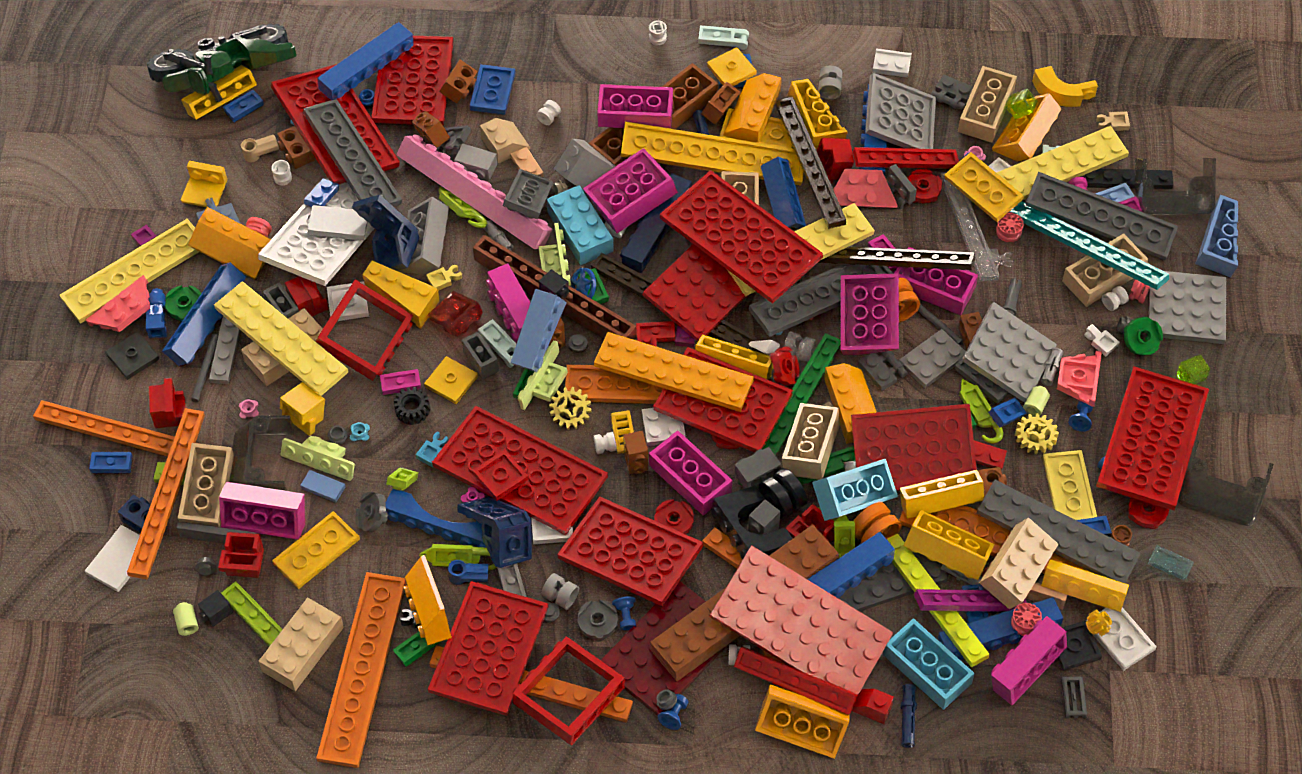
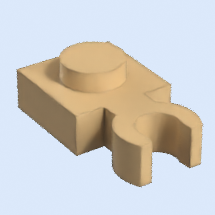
(1117, 120)

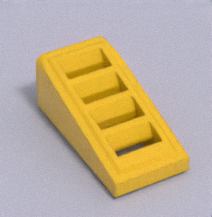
(619, 420)

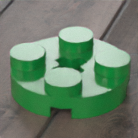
(174, 298)
(1152, 341)

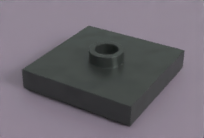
(132, 355)

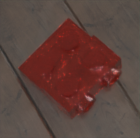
(456, 313)

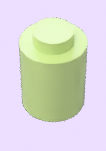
(1036, 400)
(185, 619)

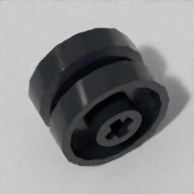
(784, 492)

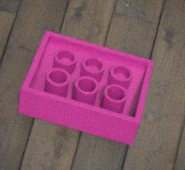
(630, 190)
(869, 313)

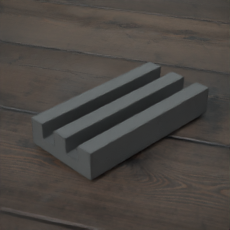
(1075, 713)

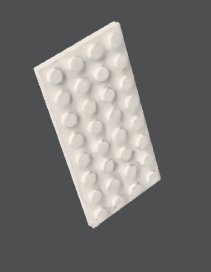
(311, 255)

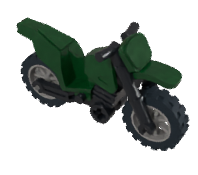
(251, 48)

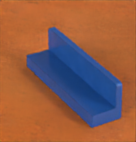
(783, 192)

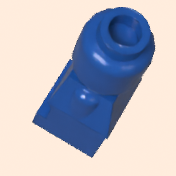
(155, 315)

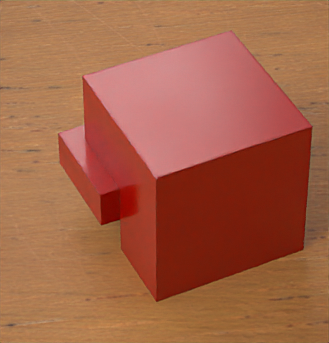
(835, 156)
(306, 295)
(166, 404)
(810, 517)
(242, 555)

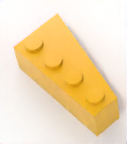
(815, 113)
(402, 290)

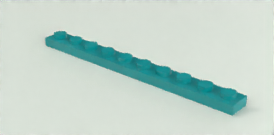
(1091, 246)

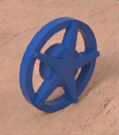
(583, 283)

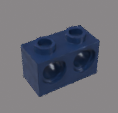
(137, 519)

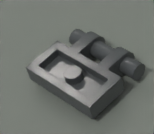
(952, 88)
(878, 372)

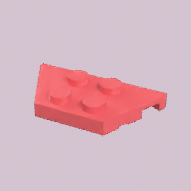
(864, 189)
(123, 308)
(1080, 377)

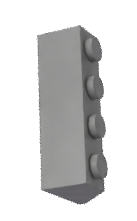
(430, 220)

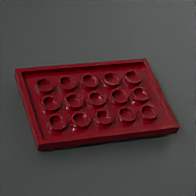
(633, 655)

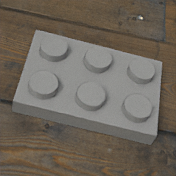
(933, 358)

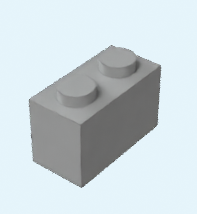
(477, 161)

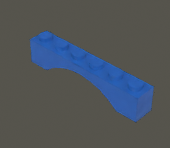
(404, 508)

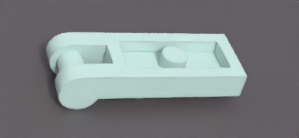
(723, 36)
(498, 340)

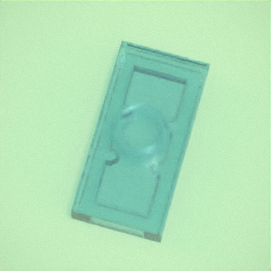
(1170, 562)

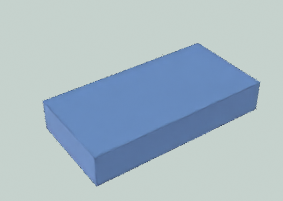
(322, 486)

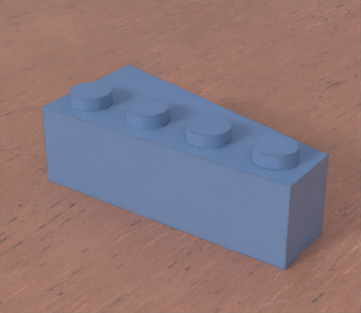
(1219, 243)
(537, 330)

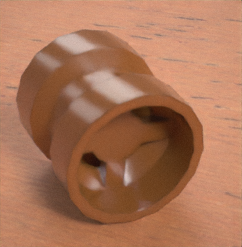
(1122, 534)

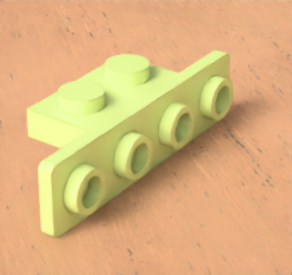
(552, 256)
(546, 380)
(319, 455)

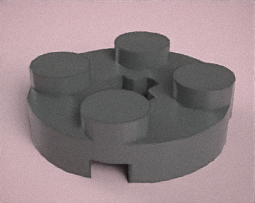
(371, 512)
(601, 630)

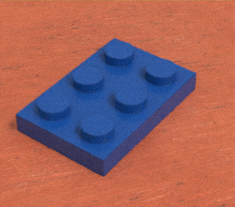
(492, 89)

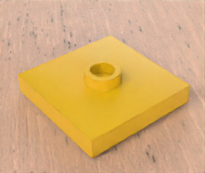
(731, 67)
(451, 380)

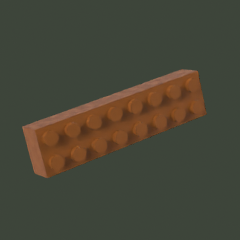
(690, 93)

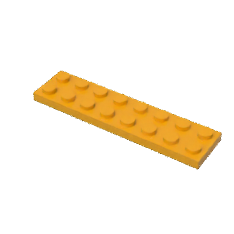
(673, 371)

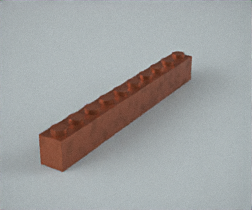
(578, 306)

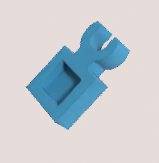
(430, 450)

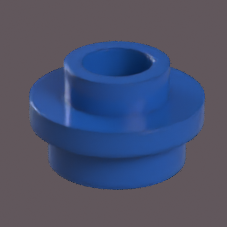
(366, 97)

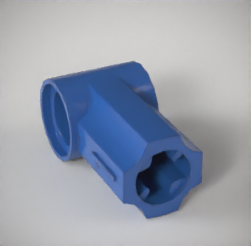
(470, 572)

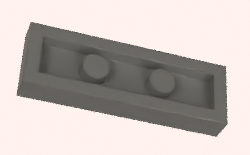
(987, 386)

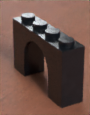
(738, 505)

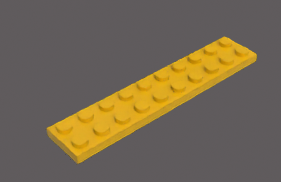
(704, 150)

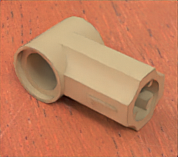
(253, 149)

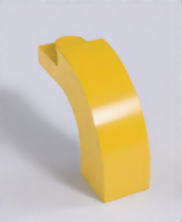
(1064, 94)

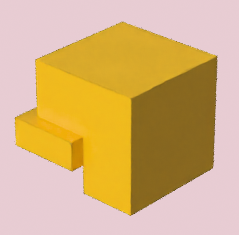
(304, 407)

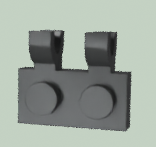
(457, 136)
(900, 182)

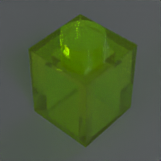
(1021, 103)
(1193, 370)

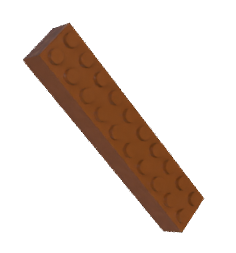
(700, 636)

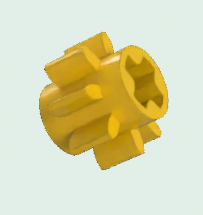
(1098, 622)

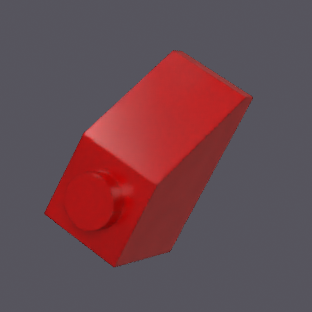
(873, 704)

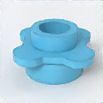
(359, 427)

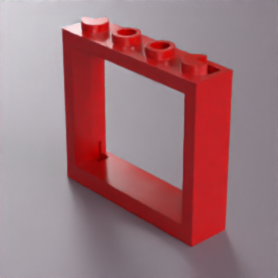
(350, 358)
(592, 711)

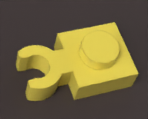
(442, 279)

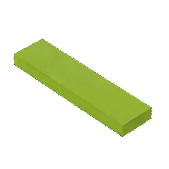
(252, 613)

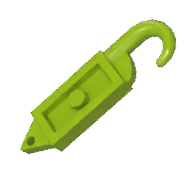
(461, 208)
(979, 409)
(444, 554)

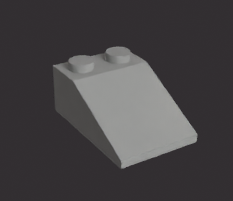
(582, 163)

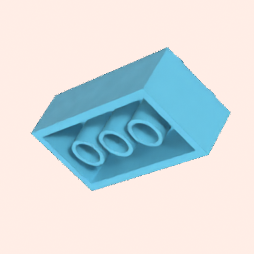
(580, 224)
(854, 489)
(928, 664)

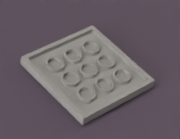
(900, 113)
(1190, 307)
(1008, 352)

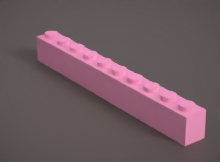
(472, 190)

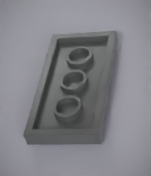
(528, 194)

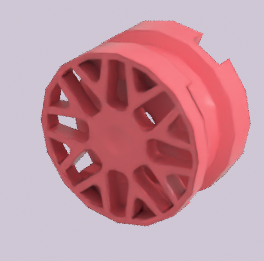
(259, 225)
(1009, 228)
(1136, 291)
(1025, 618)

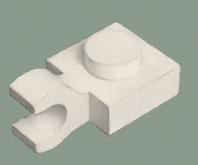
(1101, 341)

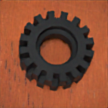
(411, 396)

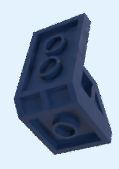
(389, 224)
(504, 529)

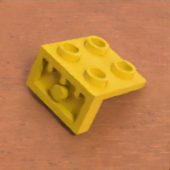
(204, 183)

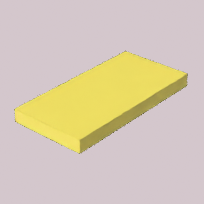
(1069, 484)

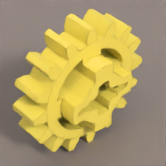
(563, 409)
(1035, 435)

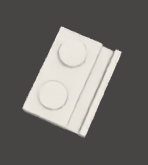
(892, 63)

